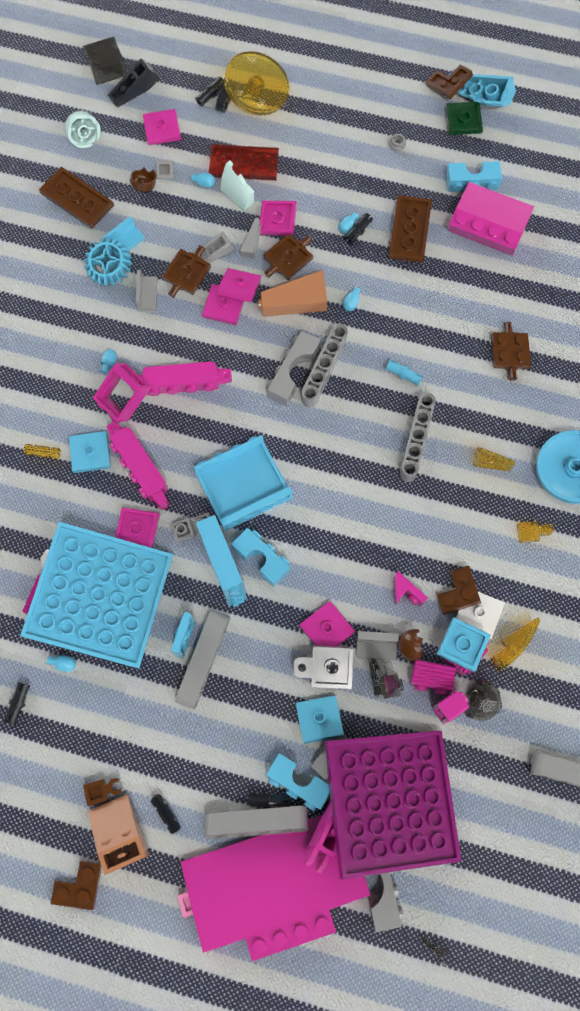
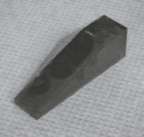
(384, 680)

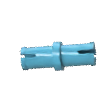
(404, 372)

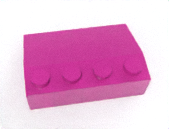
(490, 218)

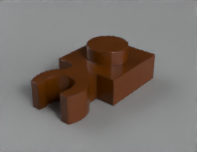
(98, 791)

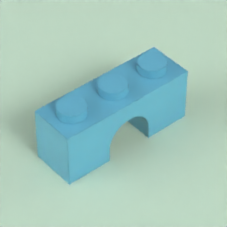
(488, 177)
(250, 544)
(313, 794)

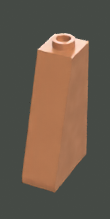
(295, 297)

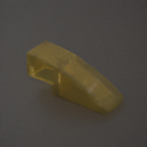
(515, 645)

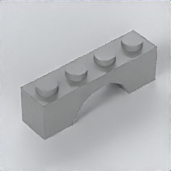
(303, 350)
(384, 910)

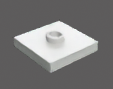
(484, 615)

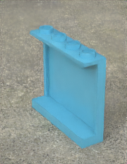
(242, 482)

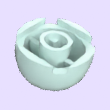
(82, 129)

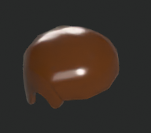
(143, 180)
(410, 645)

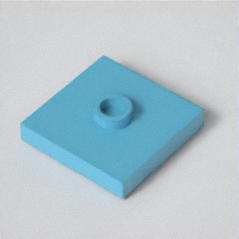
(89, 452)
(183, 635)
(463, 644)
(319, 719)

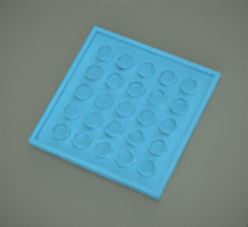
(97, 595)

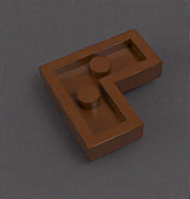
(451, 84)
(463, 596)
(83, 892)

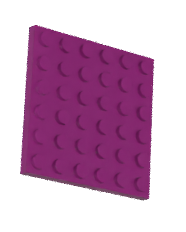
(391, 803)

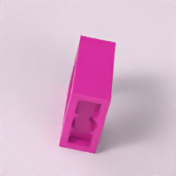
(141, 388)

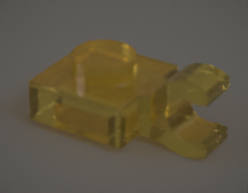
(531, 532)

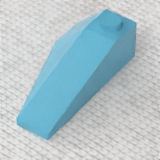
(489, 89)

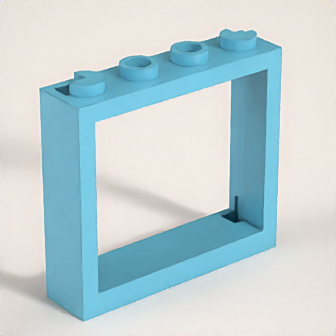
(222, 561)

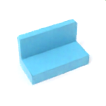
(125, 233)

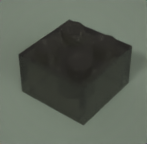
(105, 60)

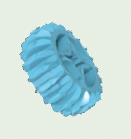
(94, 259)

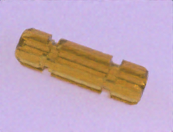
(42, 451)

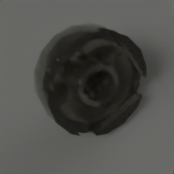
(483, 701)

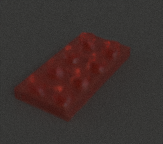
(249, 161)

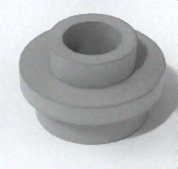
(395, 139)

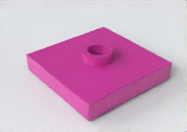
(161, 127)
(278, 217)
(239, 285)
(222, 308)
(137, 526)
(327, 626)

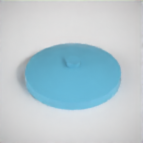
(560, 466)

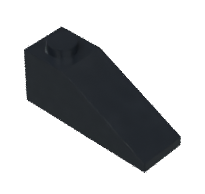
(134, 83)

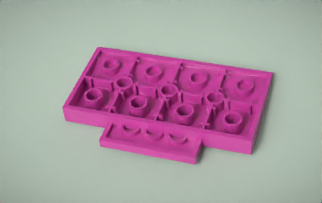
(266, 893)

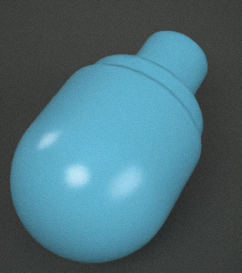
(204, 179)
(347, 223)
(351, 299)
(108, 360)
(62, 662)

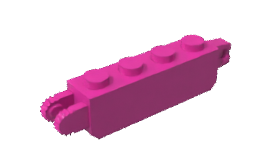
(185, 378)
(139, 464)
(323, 841)

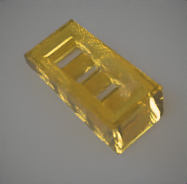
(490, 460)

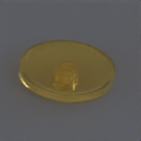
(256, 83)

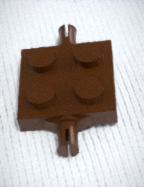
(288, 256)
(186, 271)
(510, 351)

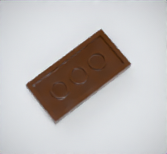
(76, 197)
(410, 229)

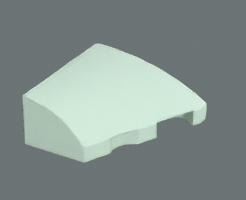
(236, 187)

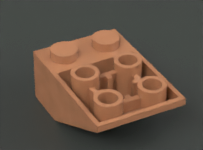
(117, 834)

